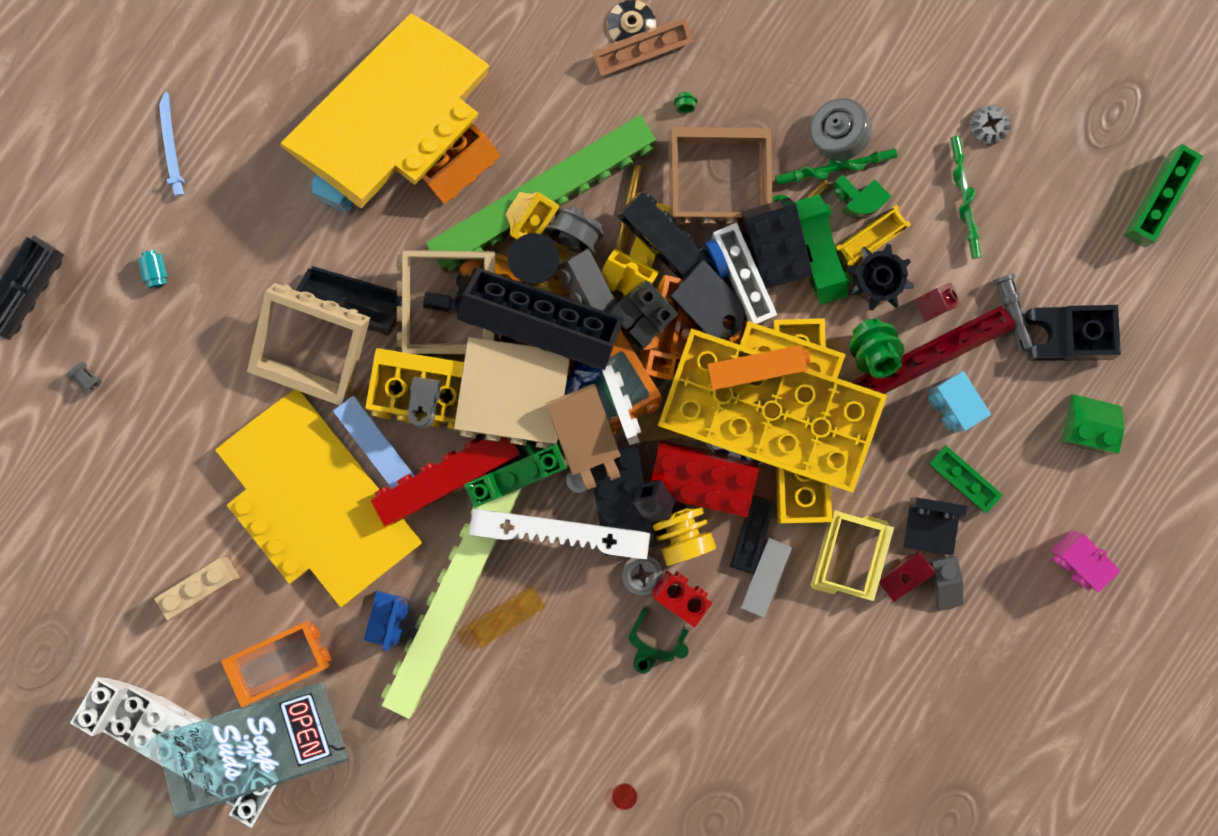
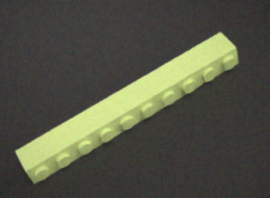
(443, 614)

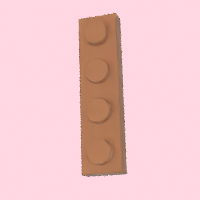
(642, 46)

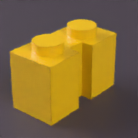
(625, 272)

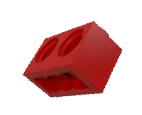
(678, 602)

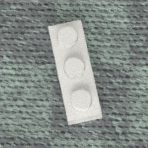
(622, 405)

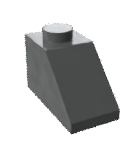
(947, 582)

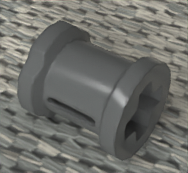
(84, 378)

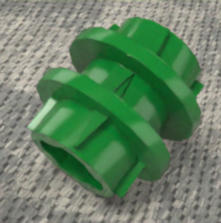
(876, 348)

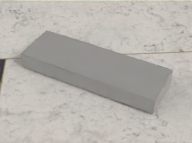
(766, 577)

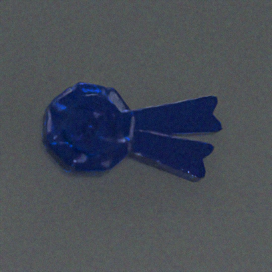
(581, 375)

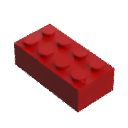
(706, 477)

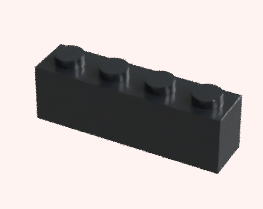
(661, 235)

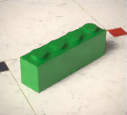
(1163, 195)

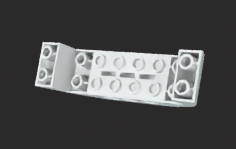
(136, 719)

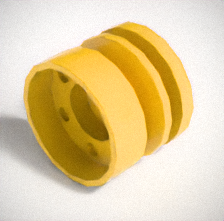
(684, 536)

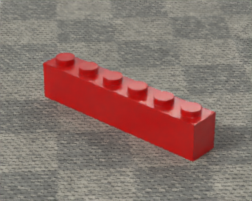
(442, 479)

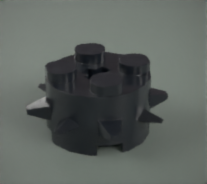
(892, 284)

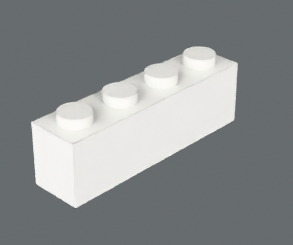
(745, 276)

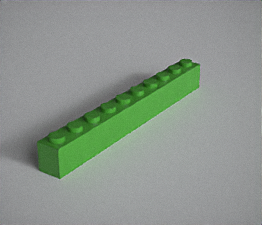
(557, 183)

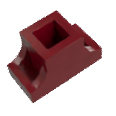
(938, 301)
(906, 575)

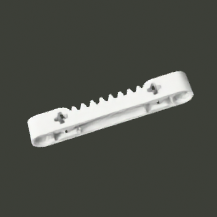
(490, 525)

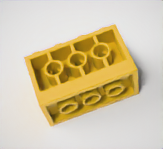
(400, 368)

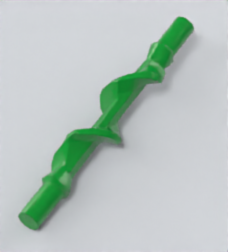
(823, 172)
(968, 195)

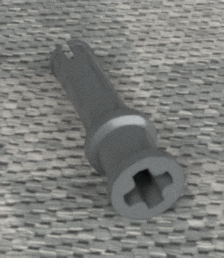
(1011, 300)

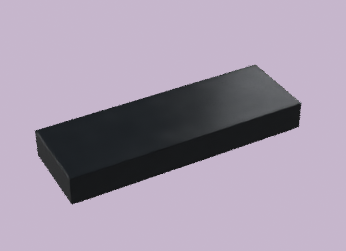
(752, 535)

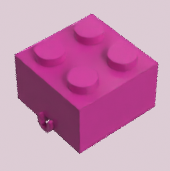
(1084, 560)

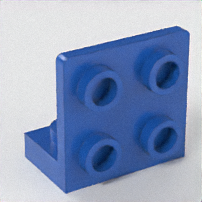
(385, 619)

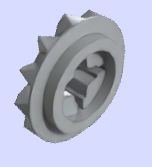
(987, 134)
(635, 585)

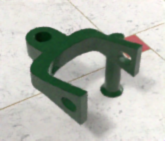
(650, 653)

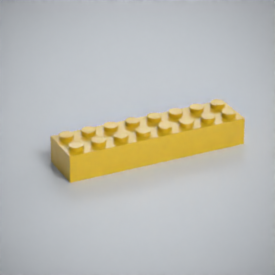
(798, 496)

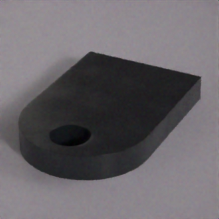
(707, 301)

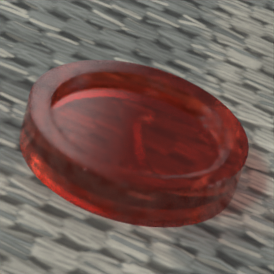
(624, 796)

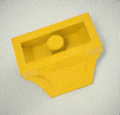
(530, 214)

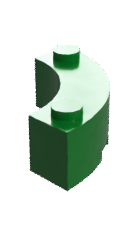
(828, 277)

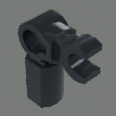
(444, 302)

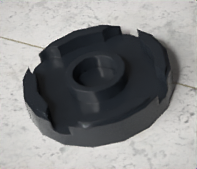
(533, 258)

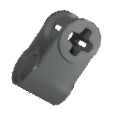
(423, 396)

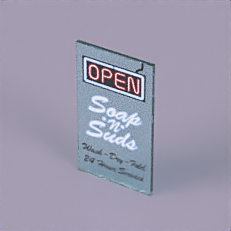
(250, 749)

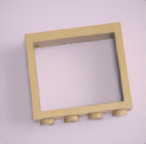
(403, 290)
(298, 378)

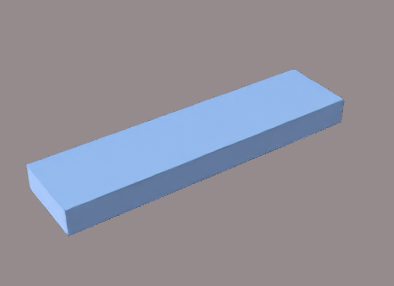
(372, 441)

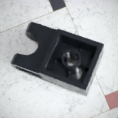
(1068, 334)

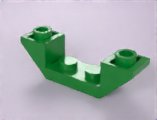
(515, 476)

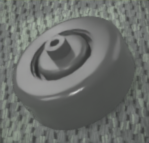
(841, 129)

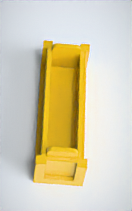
(872, 237)

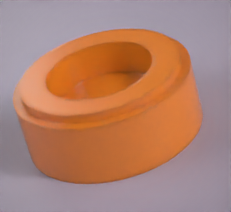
(470, 266)

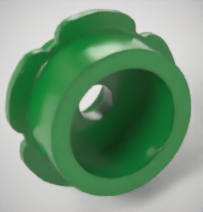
(685, 102)

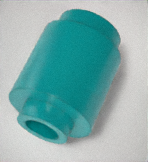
(152, 269)

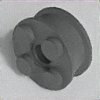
(574, 230)

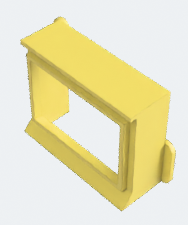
(818, 580)

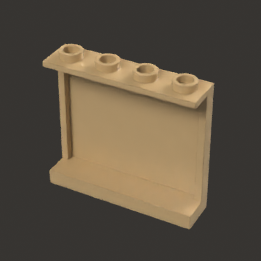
(507, 392)

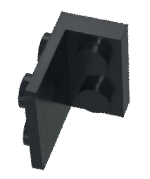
(932, 525)

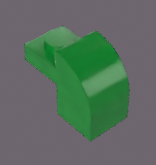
(862, 203)

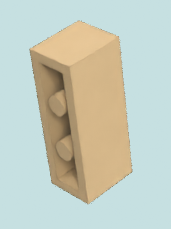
(197, 588)

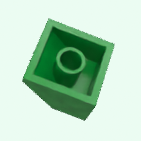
(1094, 425)

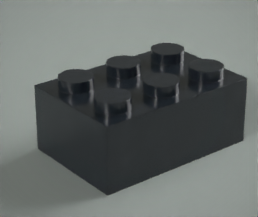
(777, 242)

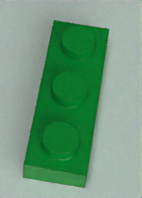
(965, 479)

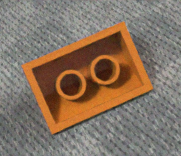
(461, 164)

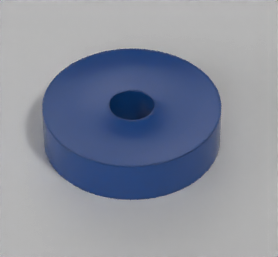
(717, 257)

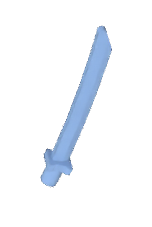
(175, 179)

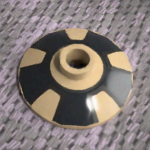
(617, 19)

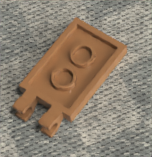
(584, 433)

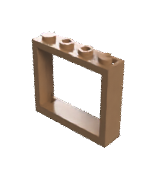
(718, 136)

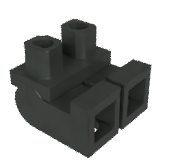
(654, 309)

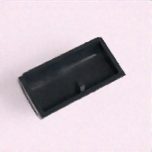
(24, 281)
(351, 293)

